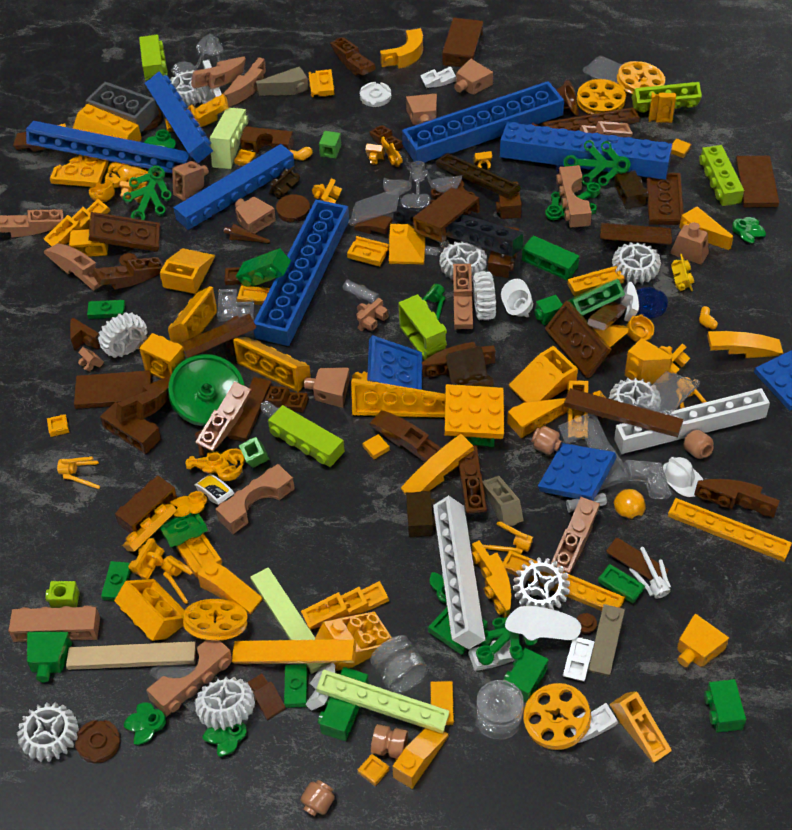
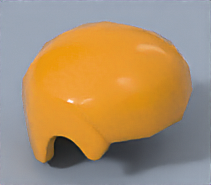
(102, 191)
(640, 328)
(629, 503)

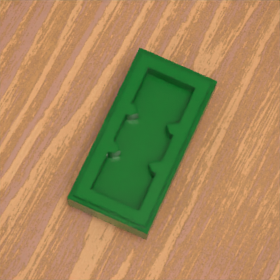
(105, 309)
(116, 577)
(621, 583)
(295, 686)

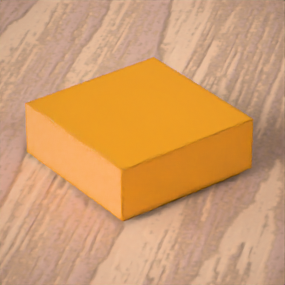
(680, 148)
(244, 157)
(58, 425)
(376, 446)
(373, 769)

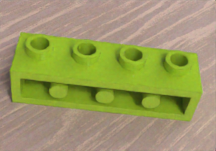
(686, 95)
(721, 175)
(306, 436)

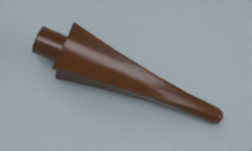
(239, 233)

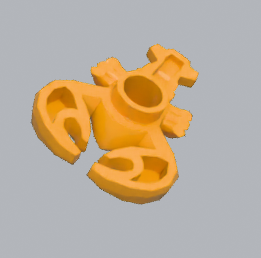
(125, 172)
(219, 464)

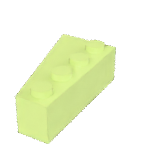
(227, 137)

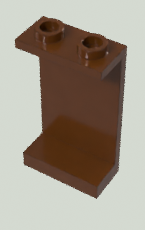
(461, 41)
(443, 211)

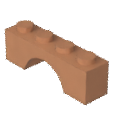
(576, 210)
(272, 484)
(170, 693)

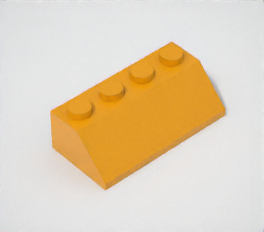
(102, 122)
(271, 363)

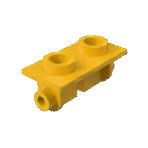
(681, 271)

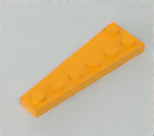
(372, 397)

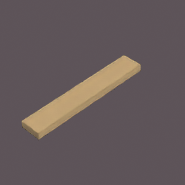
(131, 655)

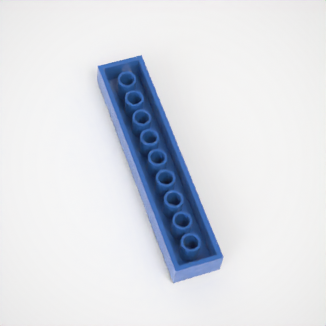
(481, 122)
(553, 145)
(309, 258)

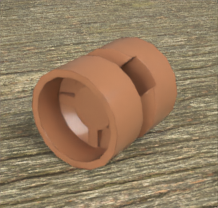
(389, 741)

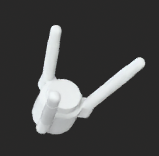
(659, 587)

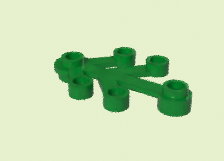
(600, 163)
(148, 192)
(555, 211)
(486, 653)

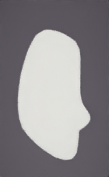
(542, 622)

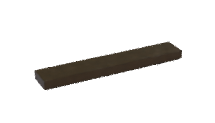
(478, 175)

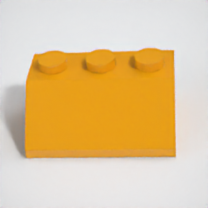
(194, 316)
(150, 608)

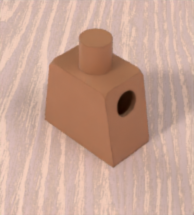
(473, 77)
(421, 108)
(188, 179)
(254, 214)
(691, 243)
(329, 385)

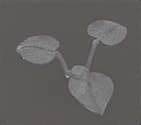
(207, 45)
(418, 174)

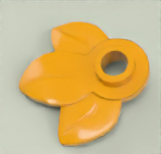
(393, 155)
(188, 504)

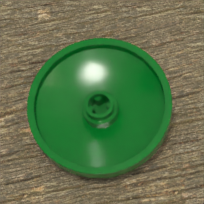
(200, 386)

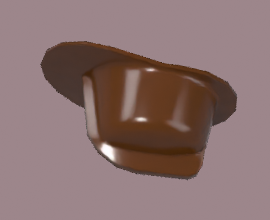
(568, 94)

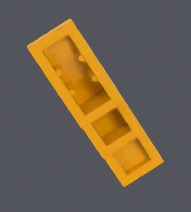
(79, 221)
(748, 343)
(439, 465)
(346, 605)

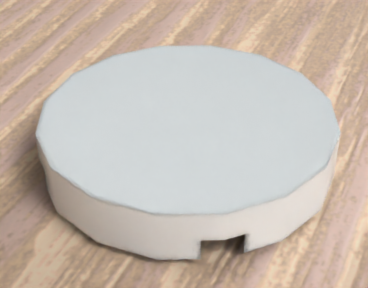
(375, 94)

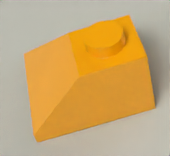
(405, 245)
(612, 333)

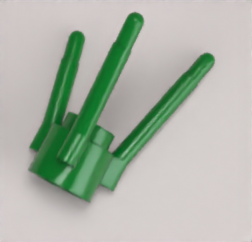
(436, 294)

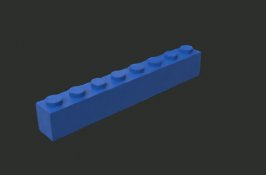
(179, 116)
(233, 186)

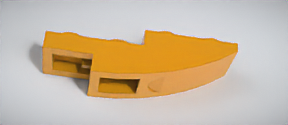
(206, 112)
(496, 578)

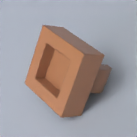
(90, 358)

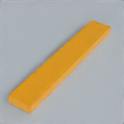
(729, 529)
(579, 589)
(294, 651)

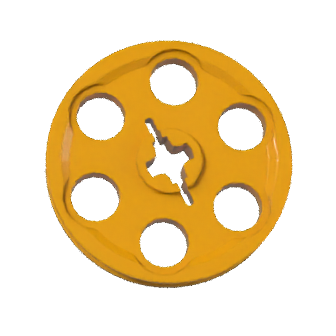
(635, 75)
(601, 96)
(226, 613)
(559, 725)

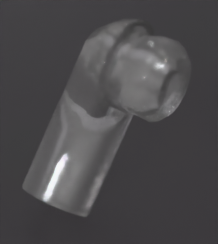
(436, 251)
(268, 408)

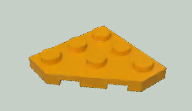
(80, 171)

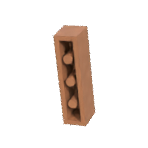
(79, 622)

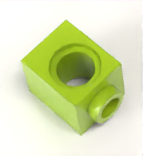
(66, 588)

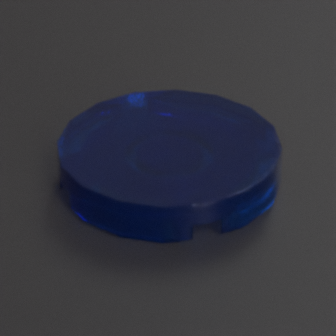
(651, 302)

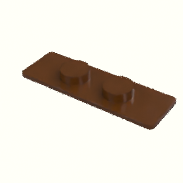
(633, 558)

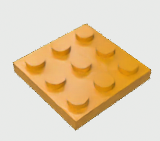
(474, 411)

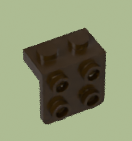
(468, 368)

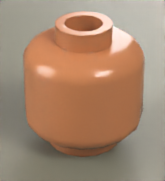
(546, 440)
(698, 444)
(317, 798)

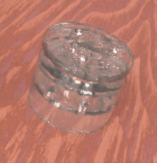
(399, 664)
(499, 709)

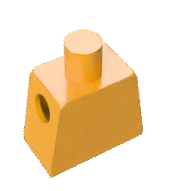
(700, 642)

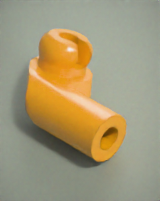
(302, 154)
(707, 320)

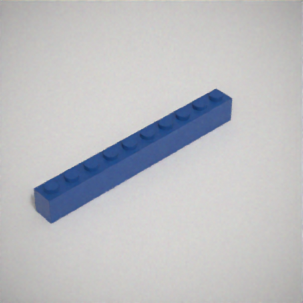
(104, 146)

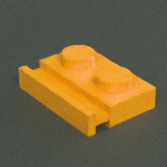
(321, 83)
(662, 107)
(368, 251)
(197, 552)

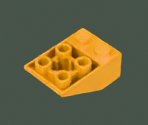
(186, 270)
(544, 376)
(363, 628)

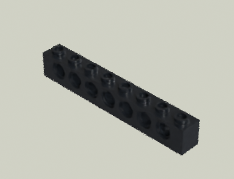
(472, 231)

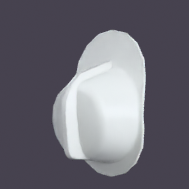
(517, 298)
(681, 476)

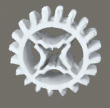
(189, 94)
(463, 254)
(637, 262)
(484, 295)
(122, 335)
(629, 391)
(549, 582)
(224, 703)
(42, 743)

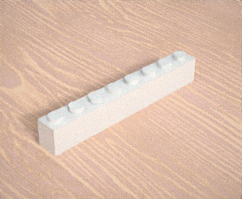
(702, 417)
(458, 573)

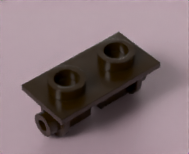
(279, 186)

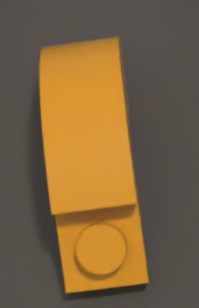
(407, 53)

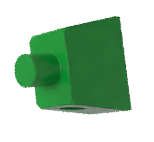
(47, 653)

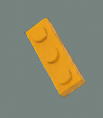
(591, 280)
(149, 526)

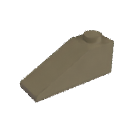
(284, 83)
(503, 500)
(606, 640)

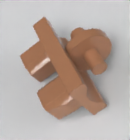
(369, 313)

